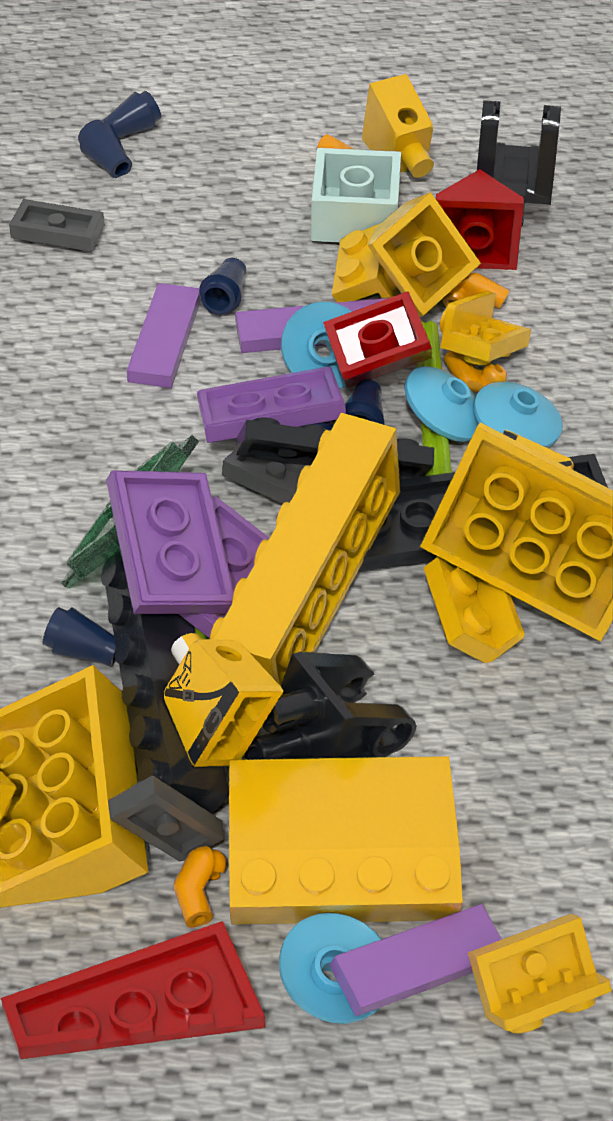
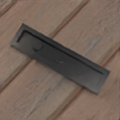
(299, 445)

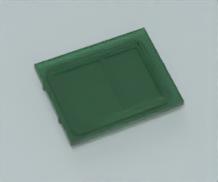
(102, 539)

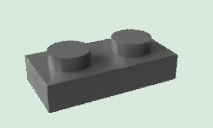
(57, 225)
(267, 477)
(165, 818)

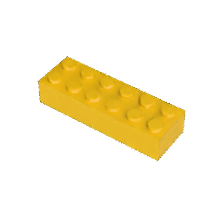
(315, 545)

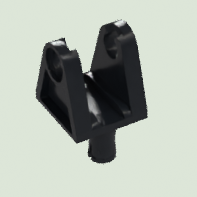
(520, 168)
(320, 715)

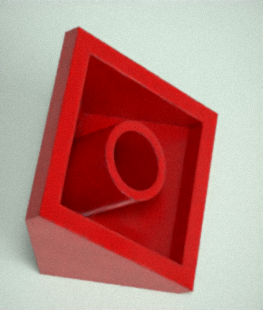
(486, 217)
(378, 339)

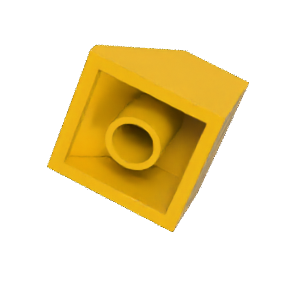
(422, 251)

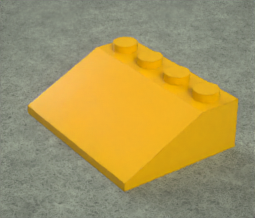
(529, 530)
(67, 759)
(343, 839)

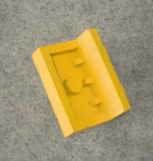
(359, 271)
(472, 331)
(537, 975)

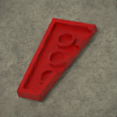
(147, 996)

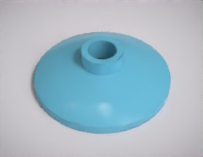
(304, 332)
(442, 402)
(518, 410)
(309, 952)

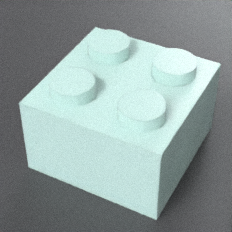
(352, 191)

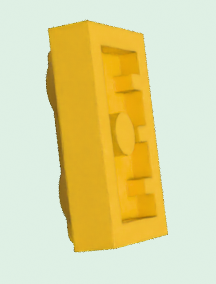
(473, 612)

